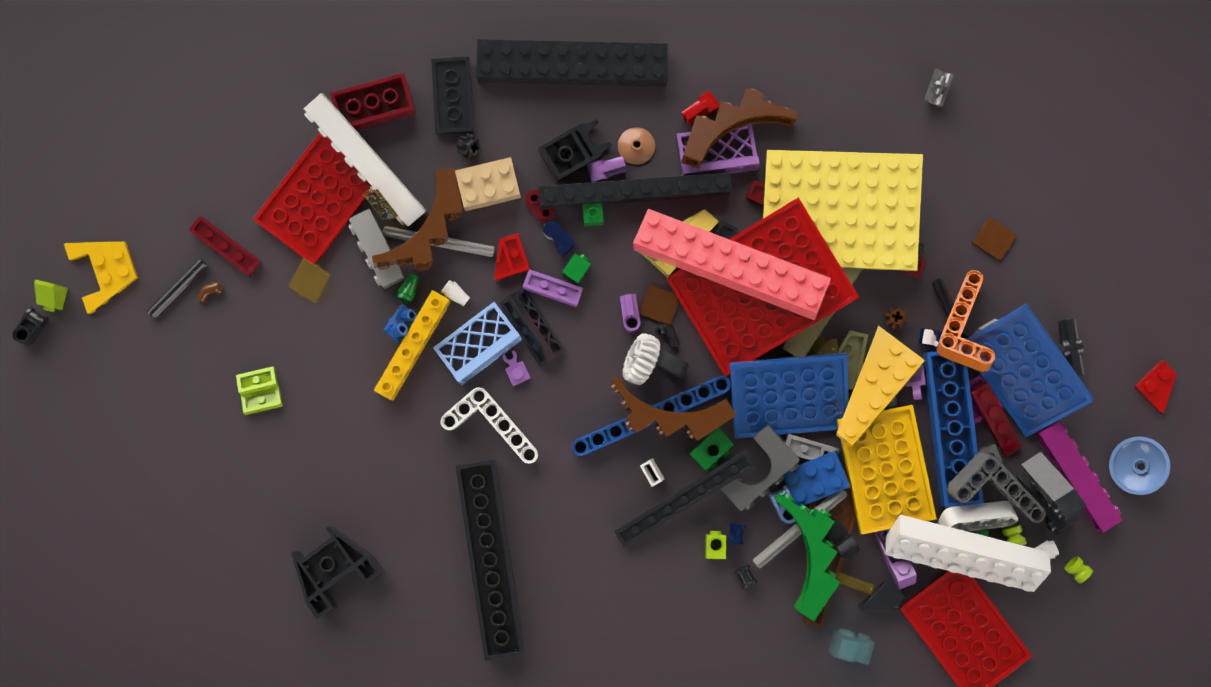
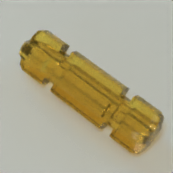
(855, 583)

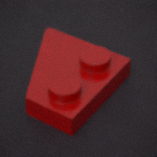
(510, 258)
(1157, 385)

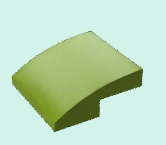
(259, 390)

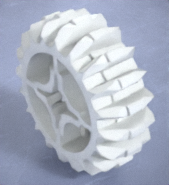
(641, 359)

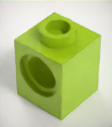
(719, 553)

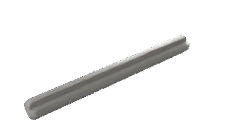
(453, 244)
(794, 532)

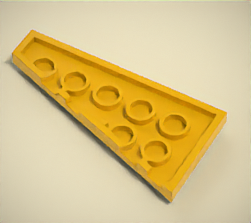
(883, 375)

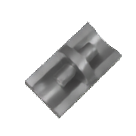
(938, 88)

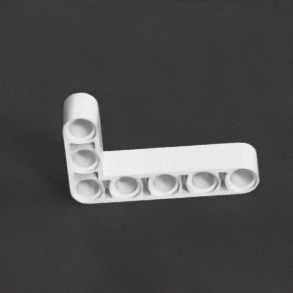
(494, 420)

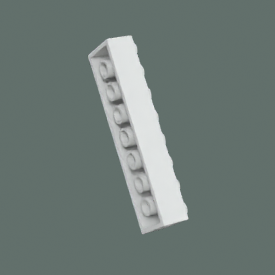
(967, 553)

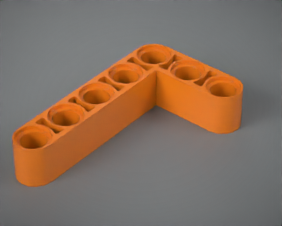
(958, 322)

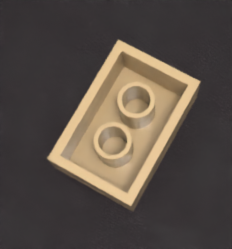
(488, 184)

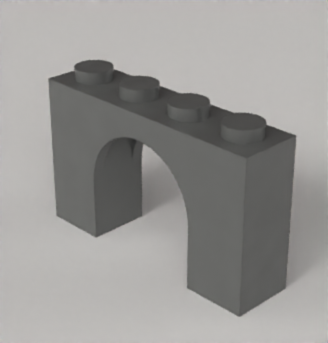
(782, 460)

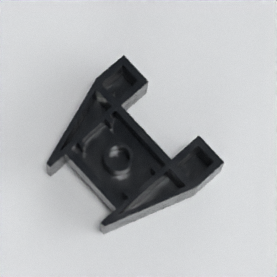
(1052, 493)
(328, 566)

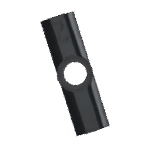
(1073, 344)

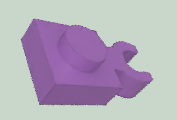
(517, 371)

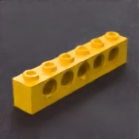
(412, 345)

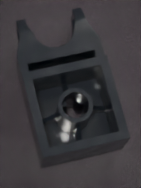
(577, 146)

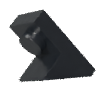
(842, 540)

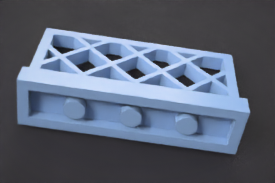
(489, 355)

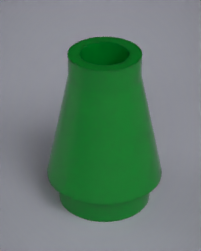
(408, 289)

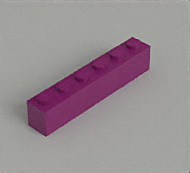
(1075, 470)

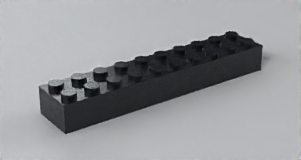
(571, 62)
(490, 560)

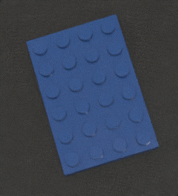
(1030, 372)
(789, 394)

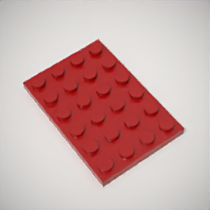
(314, 200)
(965, 631)

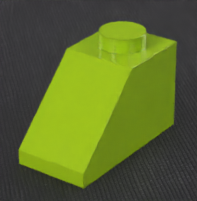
(50, 295)

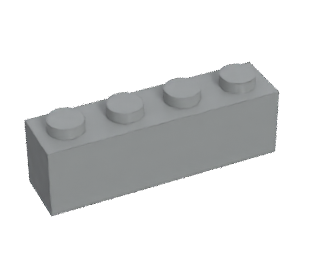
(374, 243)

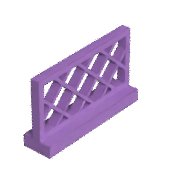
(724, 165)

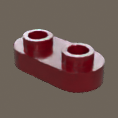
(535, 207)

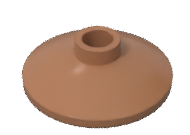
(638, 155)

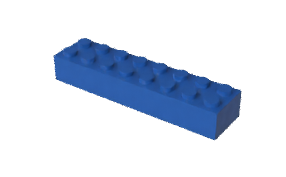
(950, 423)

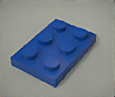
(817, 479)

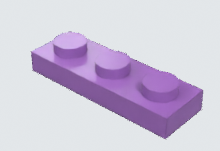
(552, 288)

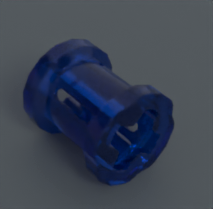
(740, 528)

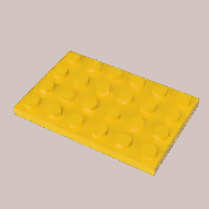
(888, 472)

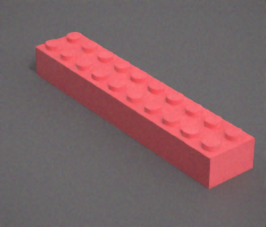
(731, 264)

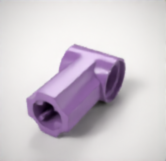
(601, 171)
(630, 311)

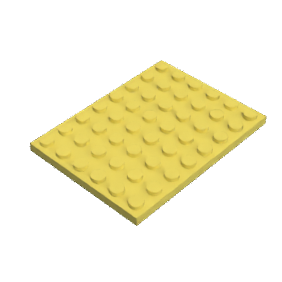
(857, 200)

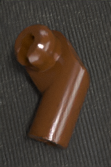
(207, 289)

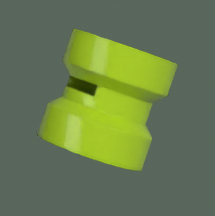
(1013, 534)
(1078, 569)

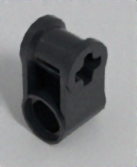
(30, 325)

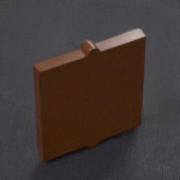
(994, 238)
(659, 305)

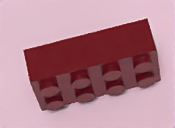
(375, 102)

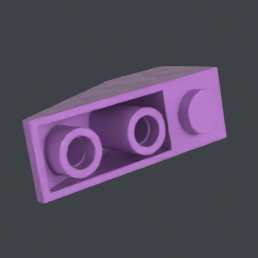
(900, 569)

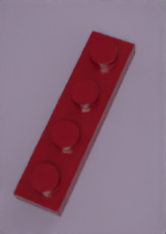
(225, 245)
(995, 419)

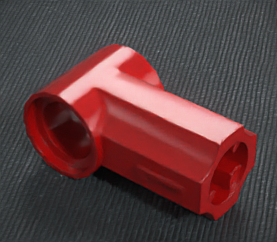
(705, 105)

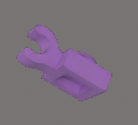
(916, 382)

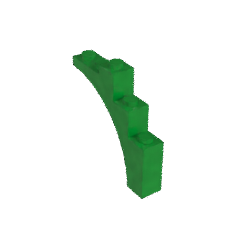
(818, 583)

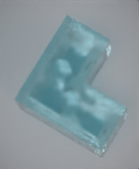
(849, 647)

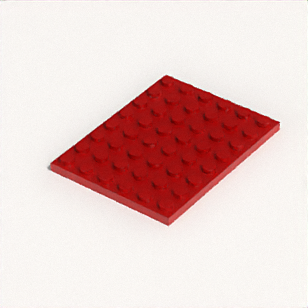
(743, 326)

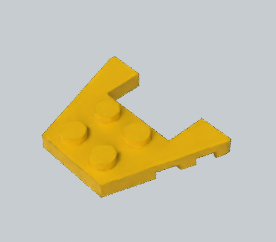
(111, 266)

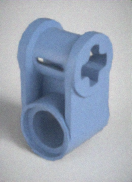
(779, 508)

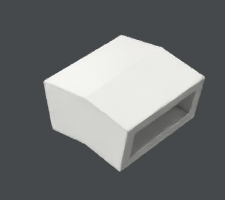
(656, 470)

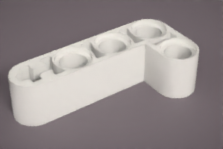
(979, 516)

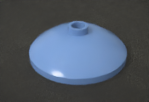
(1125, 465)

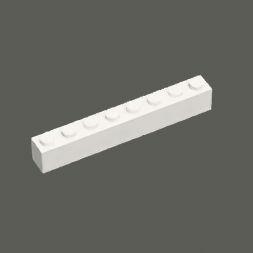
(364, 158)

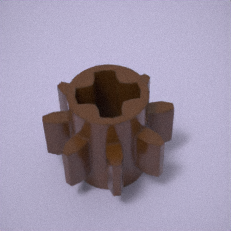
(890, 320)

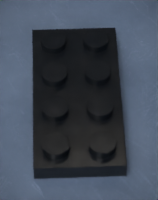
(452, 95)

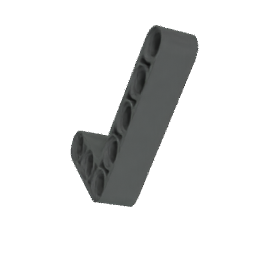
(982, 473)

